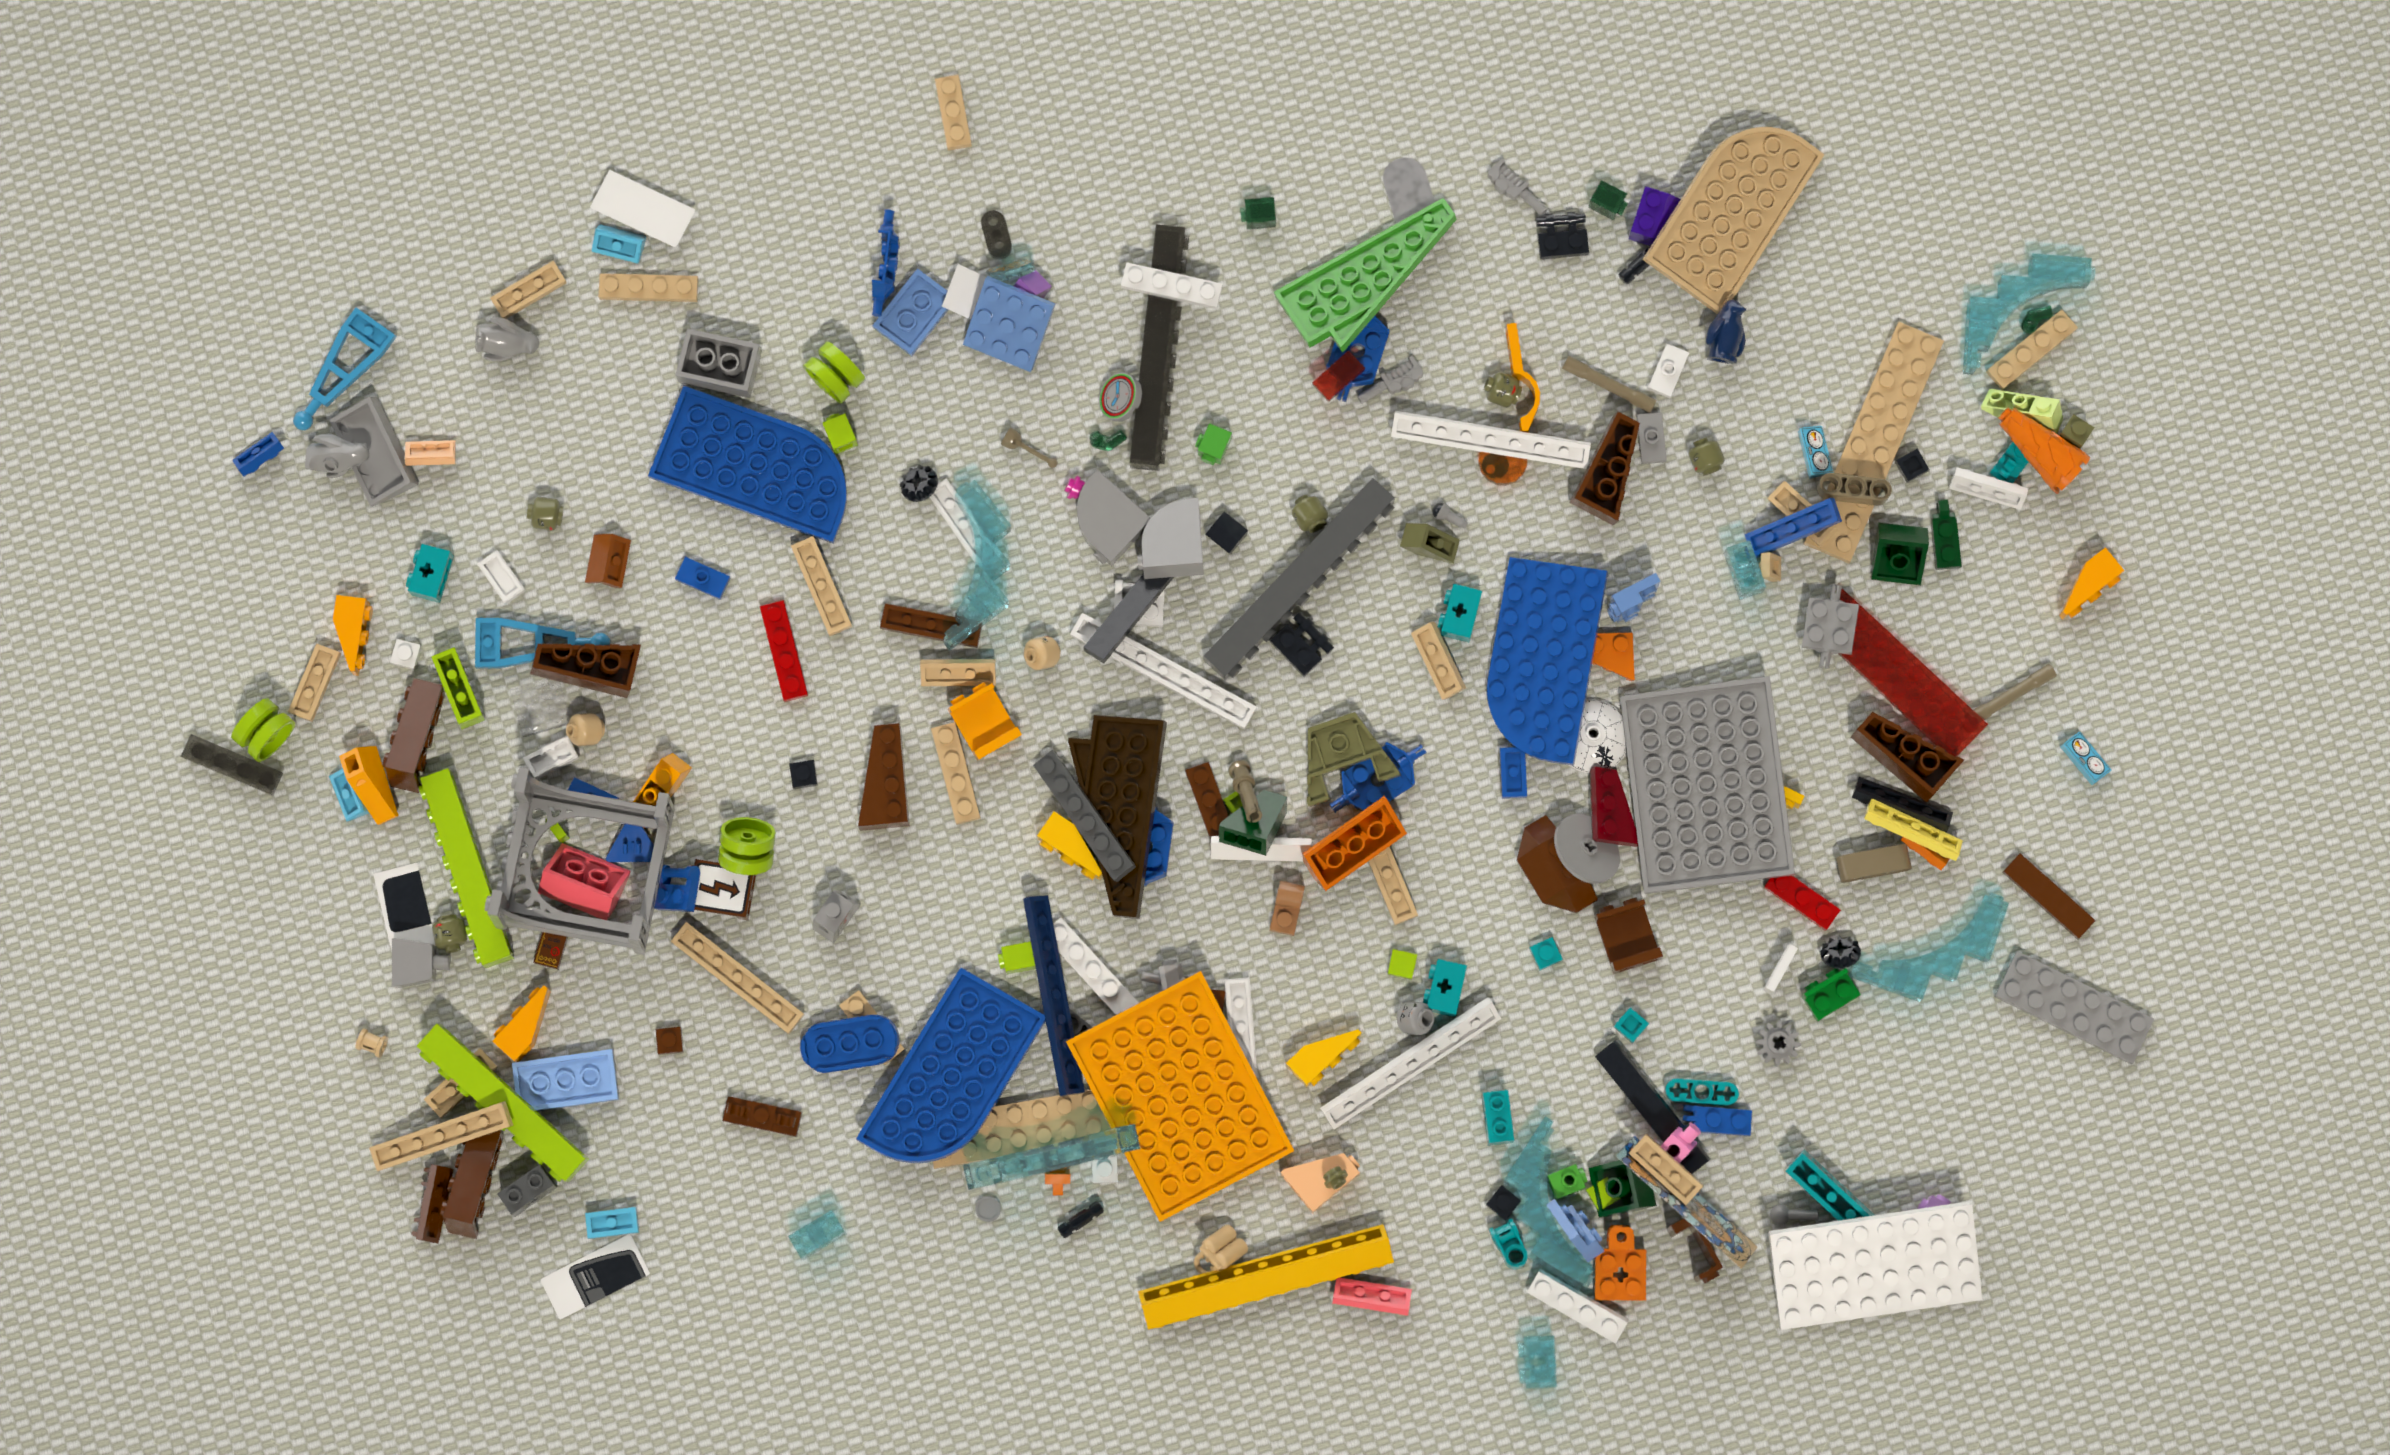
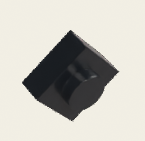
(1912, 465)
(803, 774)
(1503, 1202)

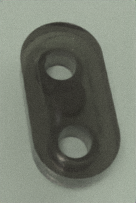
(996, 234)

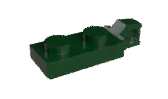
(1945, 538)

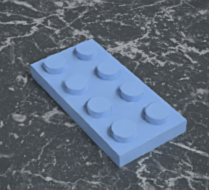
(567, 1080)

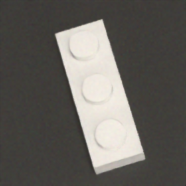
(1988, 488)

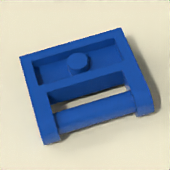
(678, 897)

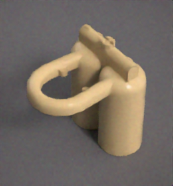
(1220, 1249)

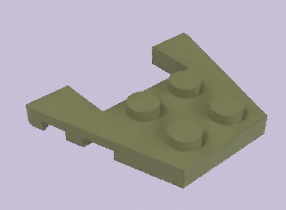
(1341, 745)

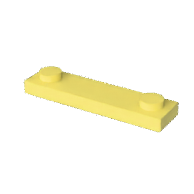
(1913, 829)

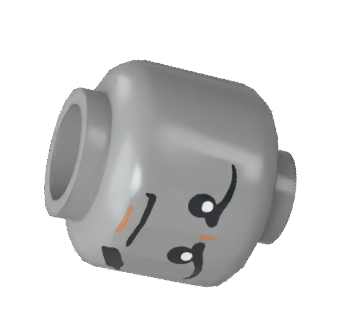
(1415, 1018)

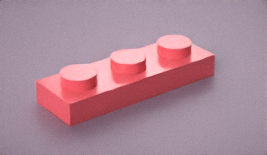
(1372, 1296)

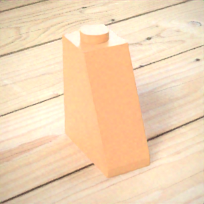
(1309, 1182)

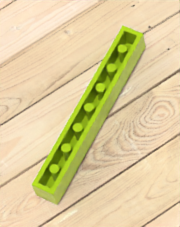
(465, 865)
(488, 1089)

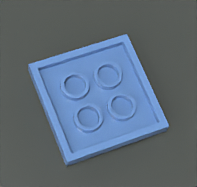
(1009, 324)

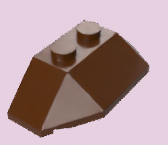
(1547, 873)

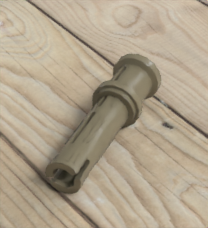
(1244, 784)

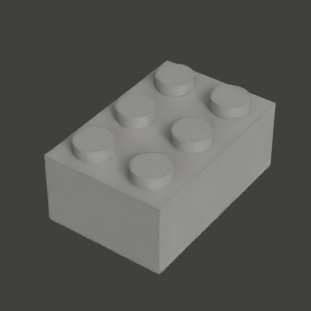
(718, 363)

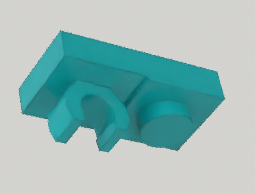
(2009, 465)

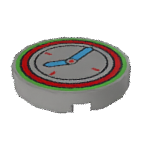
(1120, 396)

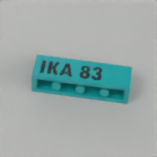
(1826, 1188)

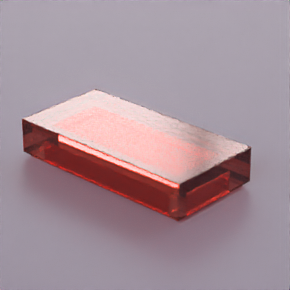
(1338, 376)

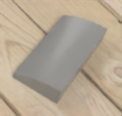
(385, 471)

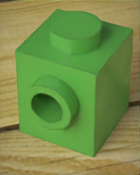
(1213, 444)
(1567, 1181)

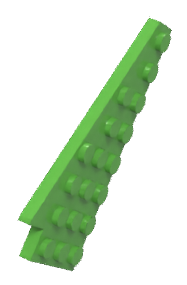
(1354, 286)

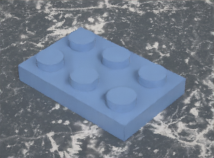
(913, 313)

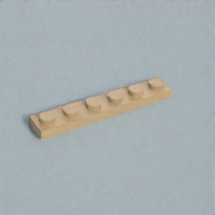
(737, 978)
(441, 1136)

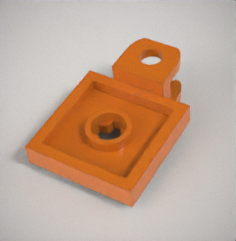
(1620, 1254)

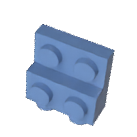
(1629, 600)
(1576, 1228)

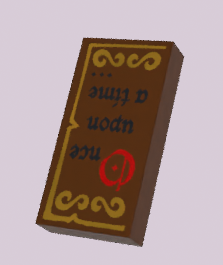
(550, 950)

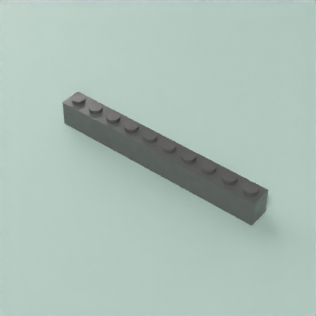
(1299, 579)

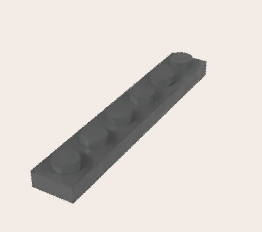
(1084, 816)

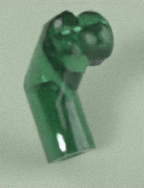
(2033, 318)

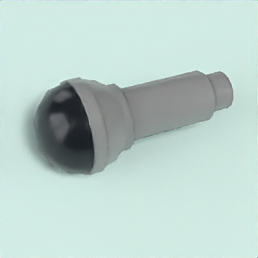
(1442, 512)

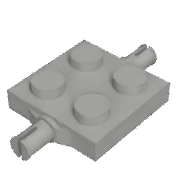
(1830, 626)

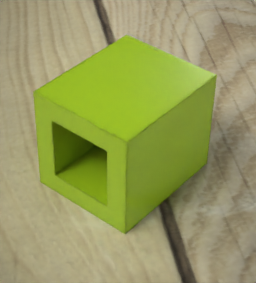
(839, 433)
(1017, 958)

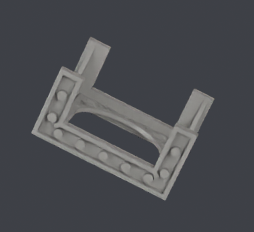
(538, 795)

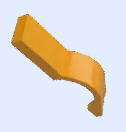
(1517, 372)

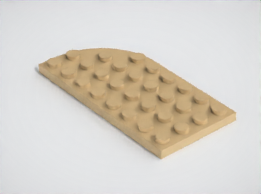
(1732, 212)

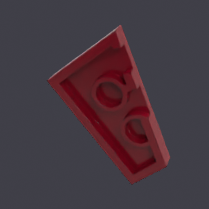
(1610, 810)

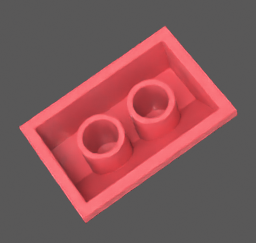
(583, 881)

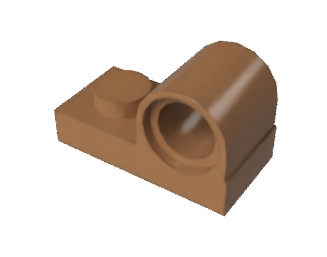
(1287, 908)

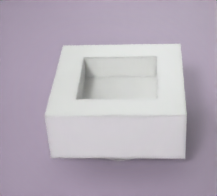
(405, 654)
(1105, 1170)

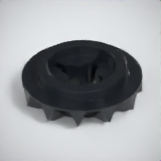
(924, 489)
(1850, 954)

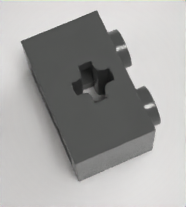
(527, 1190)

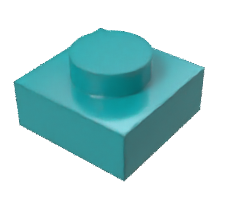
(1545, 953)
(1631, 1025)

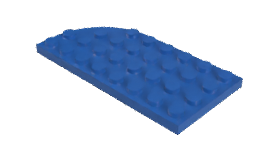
(752, 464)
(1545, 656)
(952, 1073)

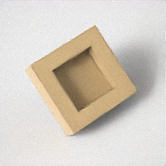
(1770, 567)

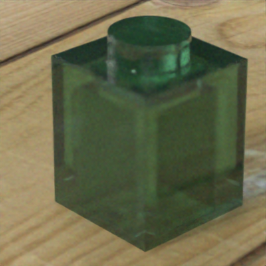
(1608, 200)
(1259, 213)

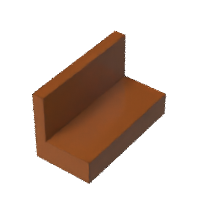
(608, 560)

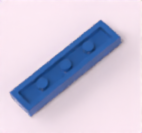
(1794, 527)

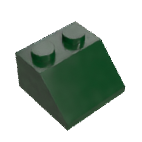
(1900, 553)
(1622, 1183)

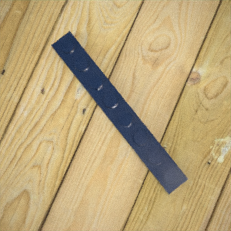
(1053, 993)

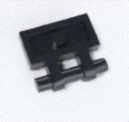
(1562, 243)
(1296, 650)

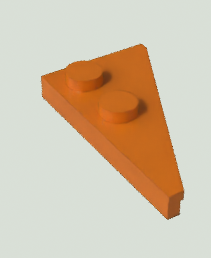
(1615, 654)

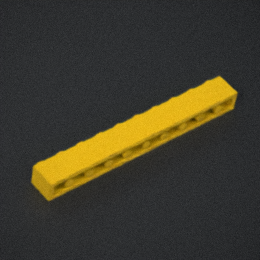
(1266, 1277)

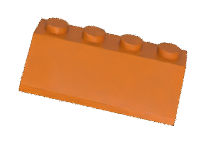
(1353, 844)

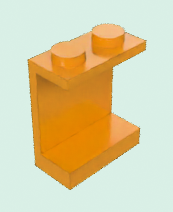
(983, 720)

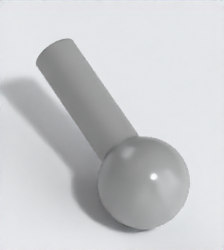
(1781, 1214)

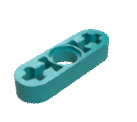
(1720, 1100)

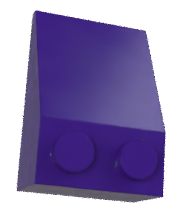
(1652, 215)

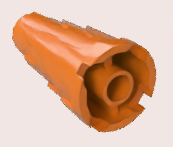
(2045, 450)

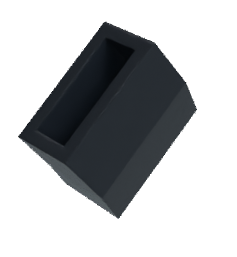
(1227, 533)

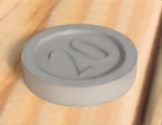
(988, 1209)

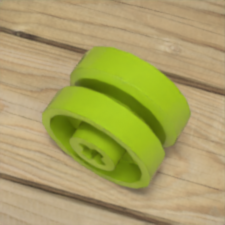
(833, 372)
(263, 730)
(746, 846)

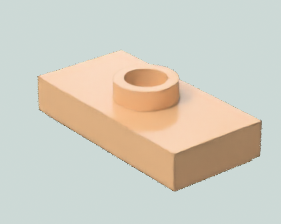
(430, 452)

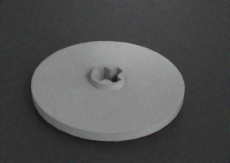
(1574, 841)

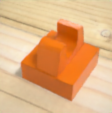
(1058, 1178)

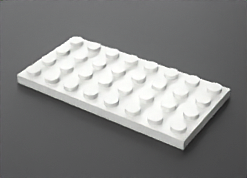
(1875, 1265)

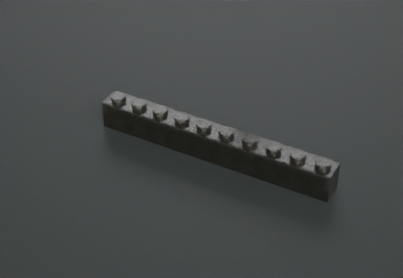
(1157, 355)

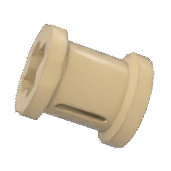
(371, 1043)

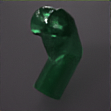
(1105, 442)

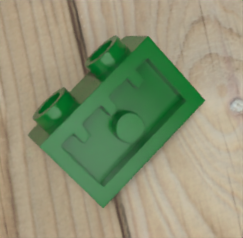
(1830, 994)

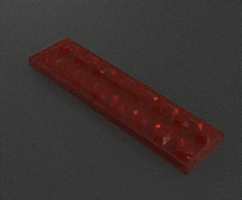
(1911, 685)

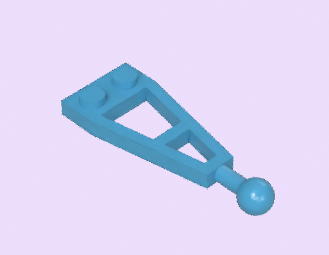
(366, 331)
(489, 634)

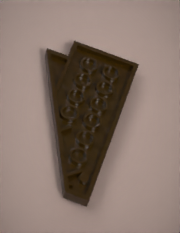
(1121, 780)

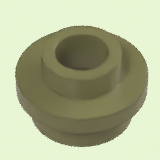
(1335, 1178)

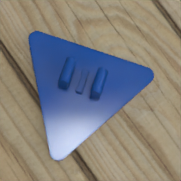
(631, 846)

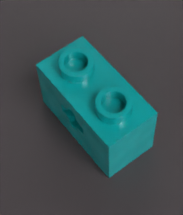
(434, 584)
(1463, 598)
(1448, 972)
(1497, 1117)

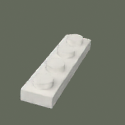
(1171, 285)
(1578, 1306)

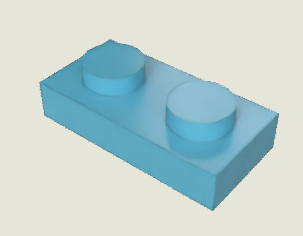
(612, 1223)

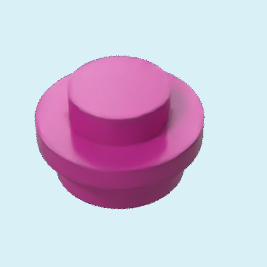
(1074, 487)

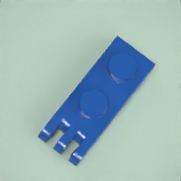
(1720, 1120)

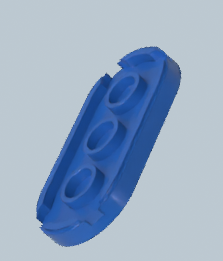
(850, 1043)

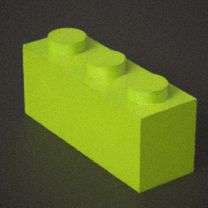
(458, 688)

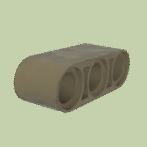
(1865, 484)
(1873, 863)

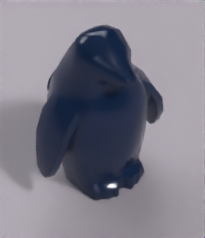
(1727, 334)

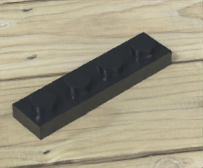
(1918, 809)

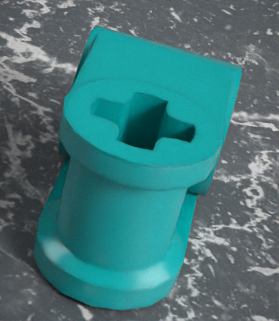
(1509, 1243)

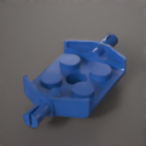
(890, 245)
(1373, 341)
(1359, 790)
(1161, 841)

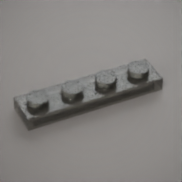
(231, 764)

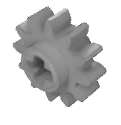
(1787, 1042)

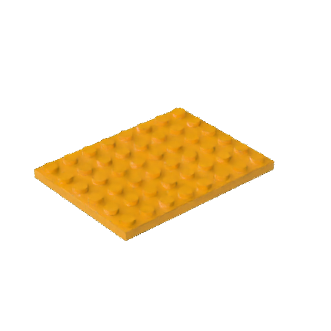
(1186, 1090)

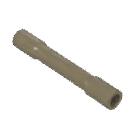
(1585, 372)
(2033, 681)

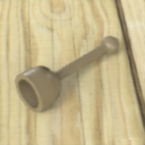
(1014, 440)

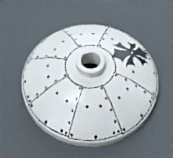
(1608, 746)

